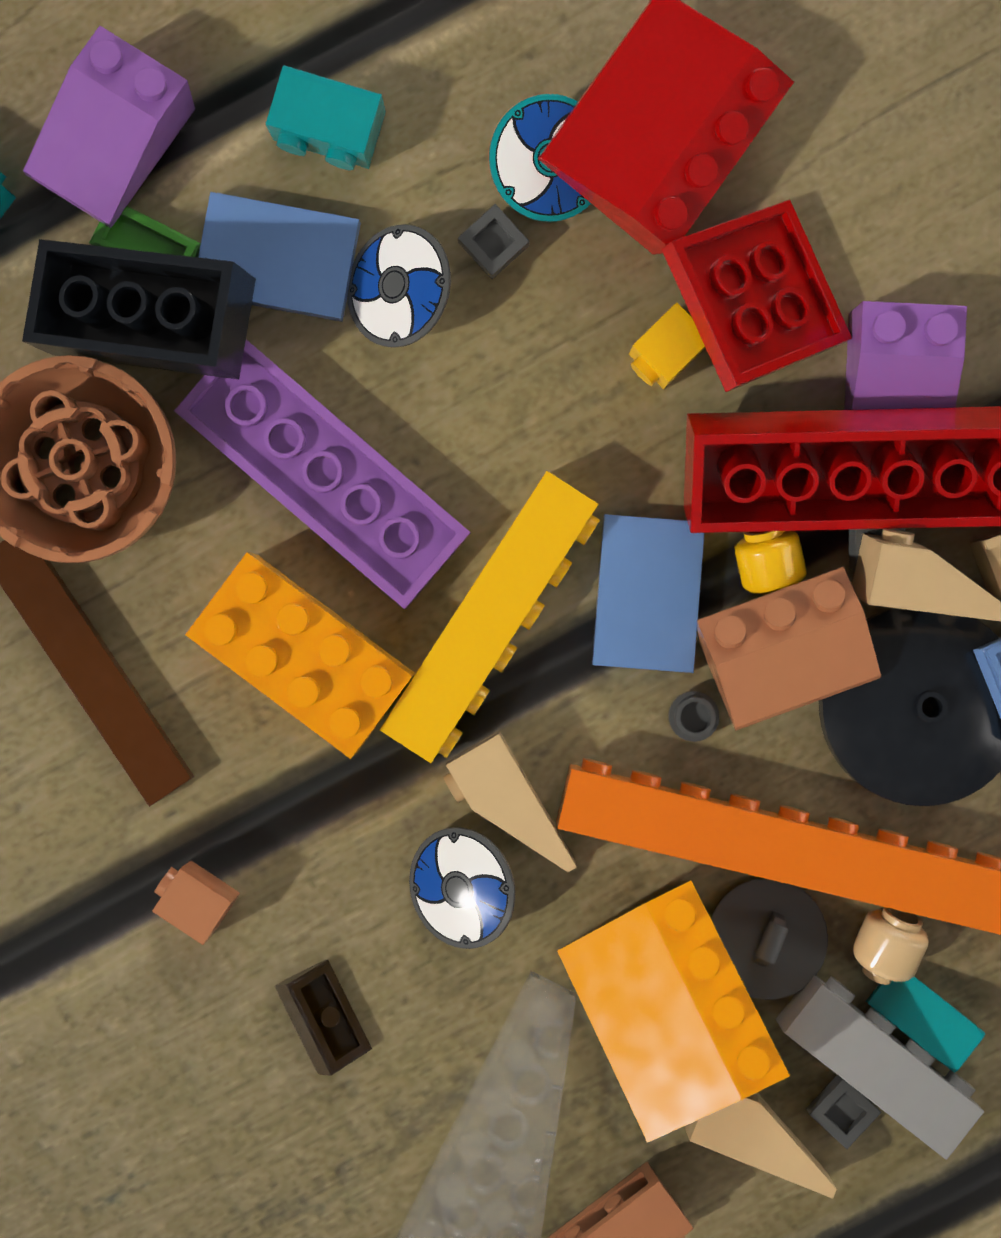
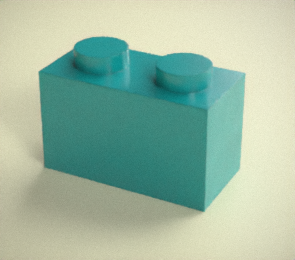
(325, 118)

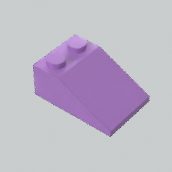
(108, 126)
(904, 355)

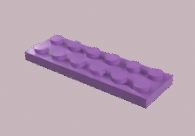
(325, 475)

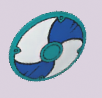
(514, 161)

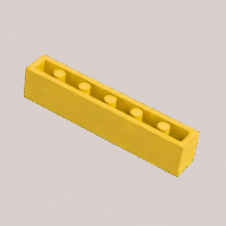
(489, 618)

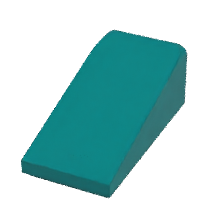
(928, 1020)

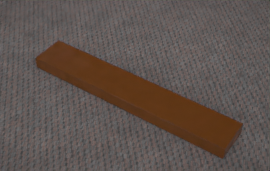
(92, 673)

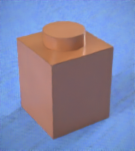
(194, 900)

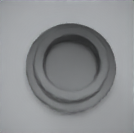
(693, 716)

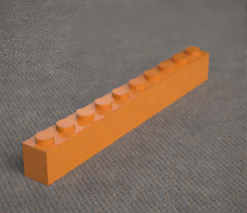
(782, 845)

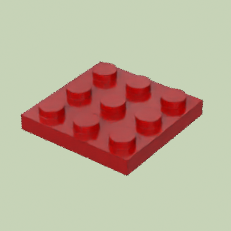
(756, 294)

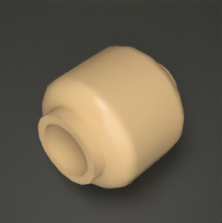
(890, 945)

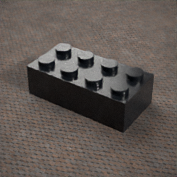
(139, 308)

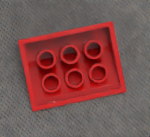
(665, 122)

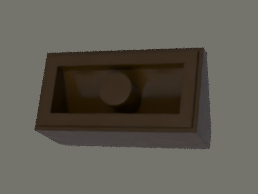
(323, 1018)

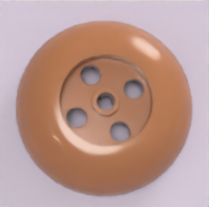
(56, 402)

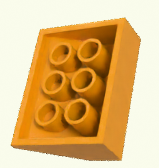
(672, 1012)

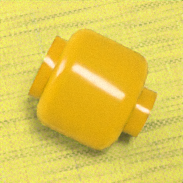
(770, 561)

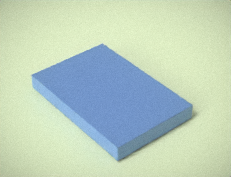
(294, 253)
(648, 594)

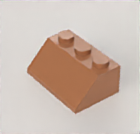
(789, 648)

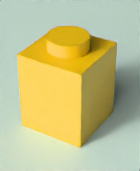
(666, 348)

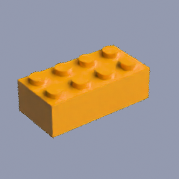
(300, 654)

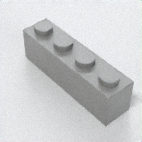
(881, 1066)

